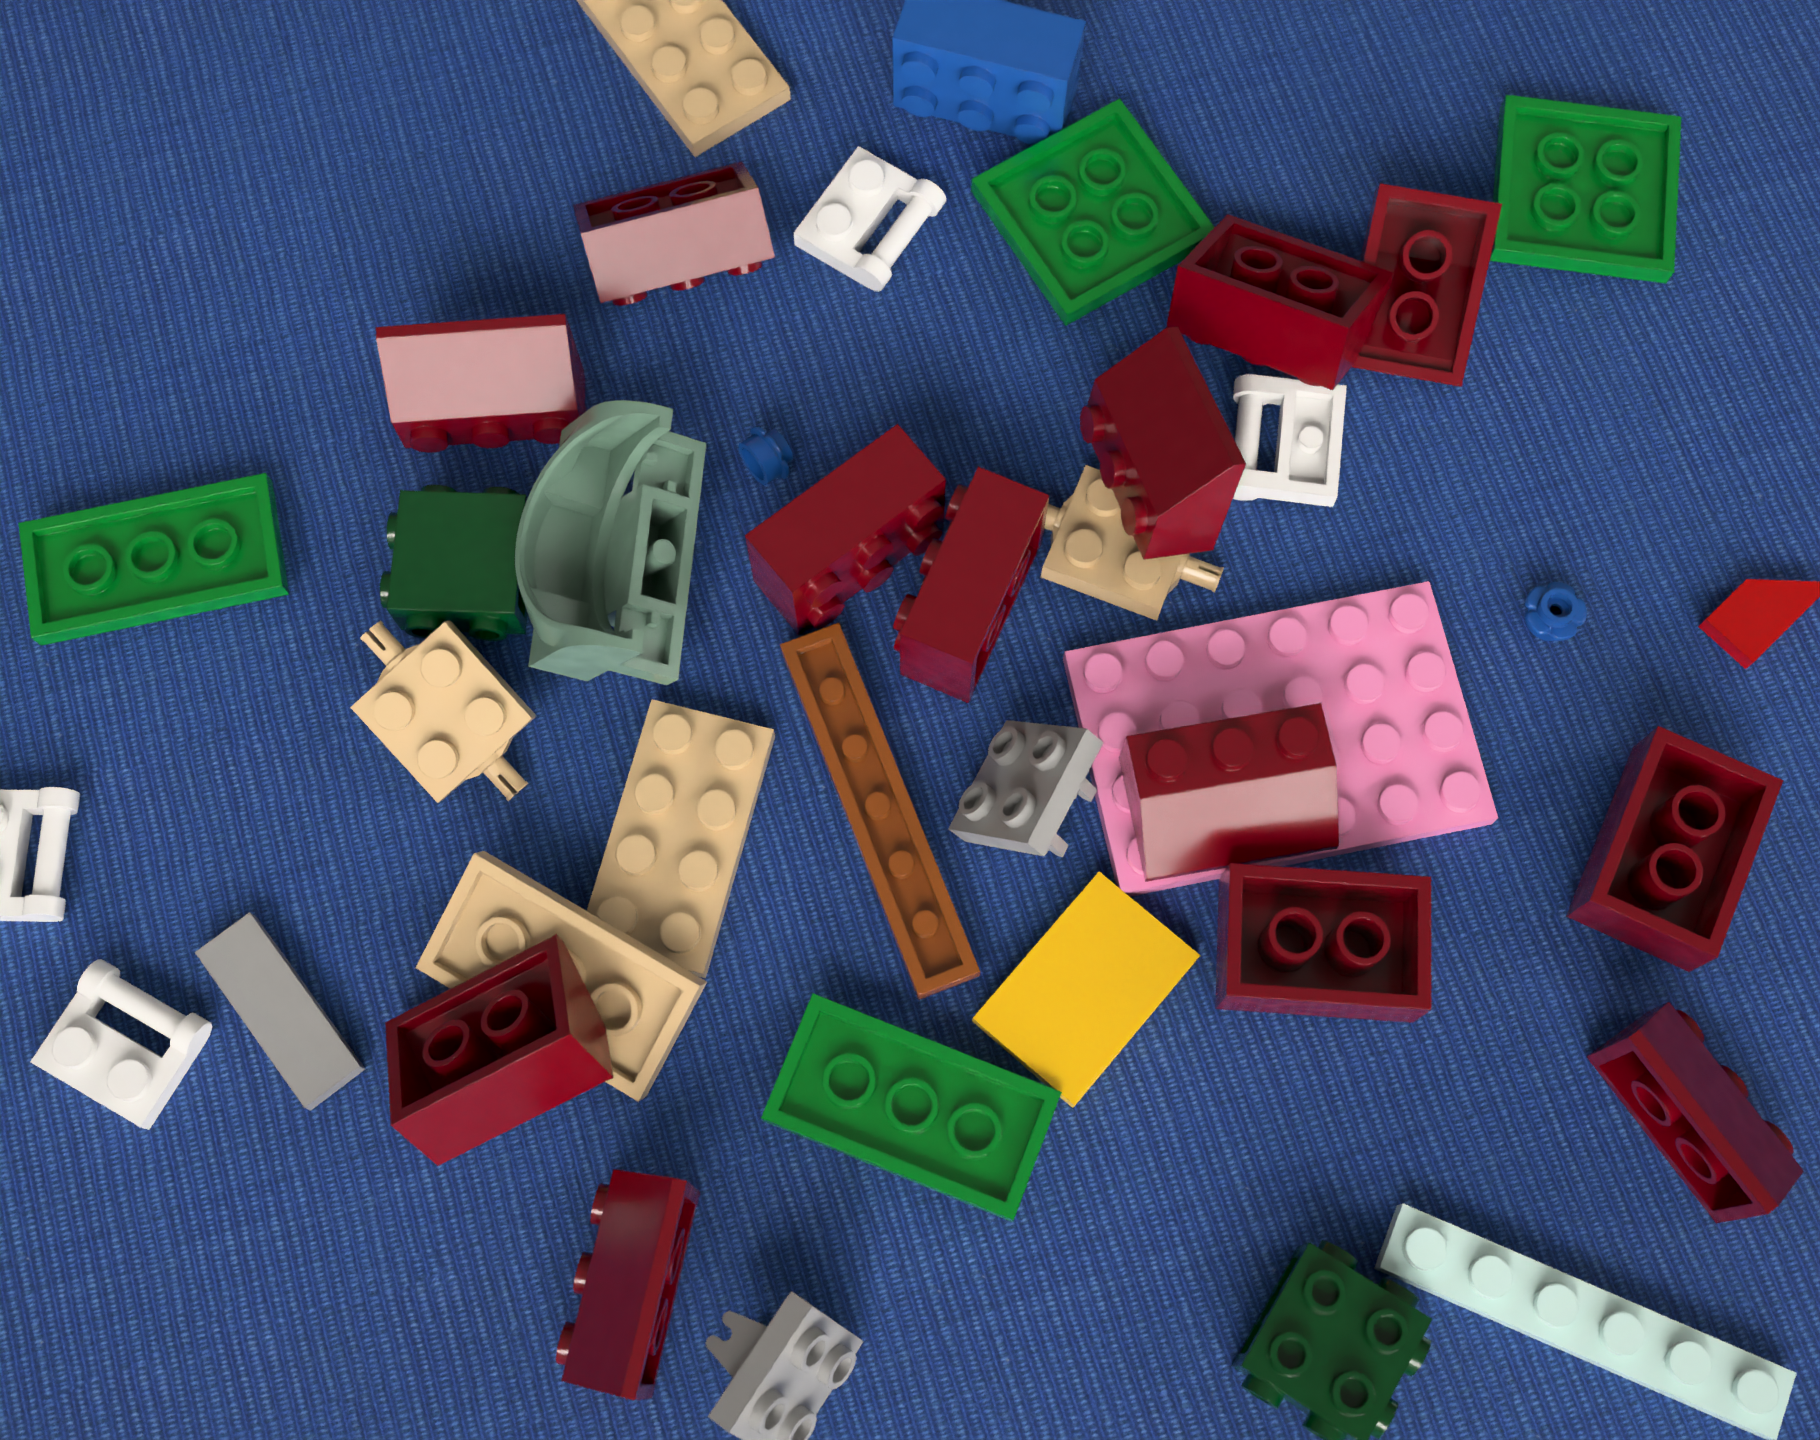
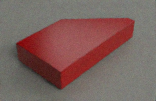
(1758, 616)

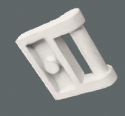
(855, 208)
(1306, 439)
(16, 817)
(112, 1065)

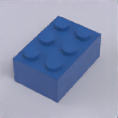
(988, 65)

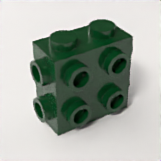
(455, 562)
(1334, 1344)

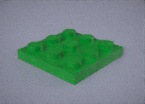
(1587, 188)
(1092, 211)

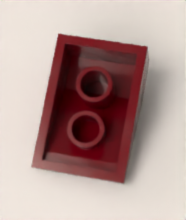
(1440, 266)

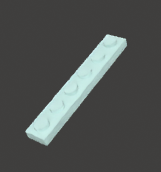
(1586, 1321)

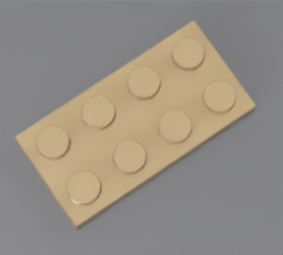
(692, 64)
(681, 831)
(632, 986)

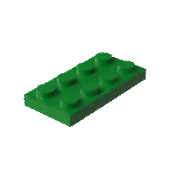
(152, 559)
(912, 1107)

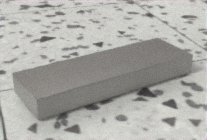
(280, 1011)

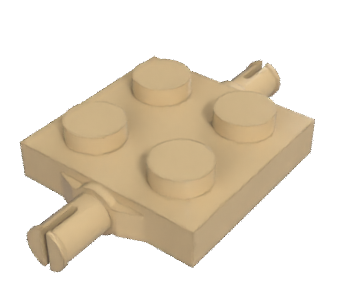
(1101, 560)
(443, 711)

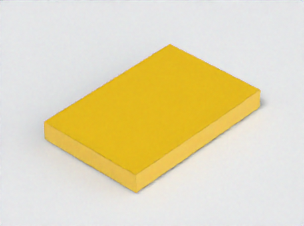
(1085, 989)

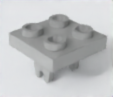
(1027, 787)
(780, 1371)

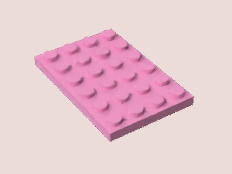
(1385, 694)

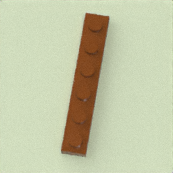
(879, 812)

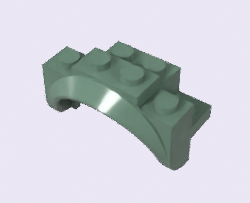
(608, 557)

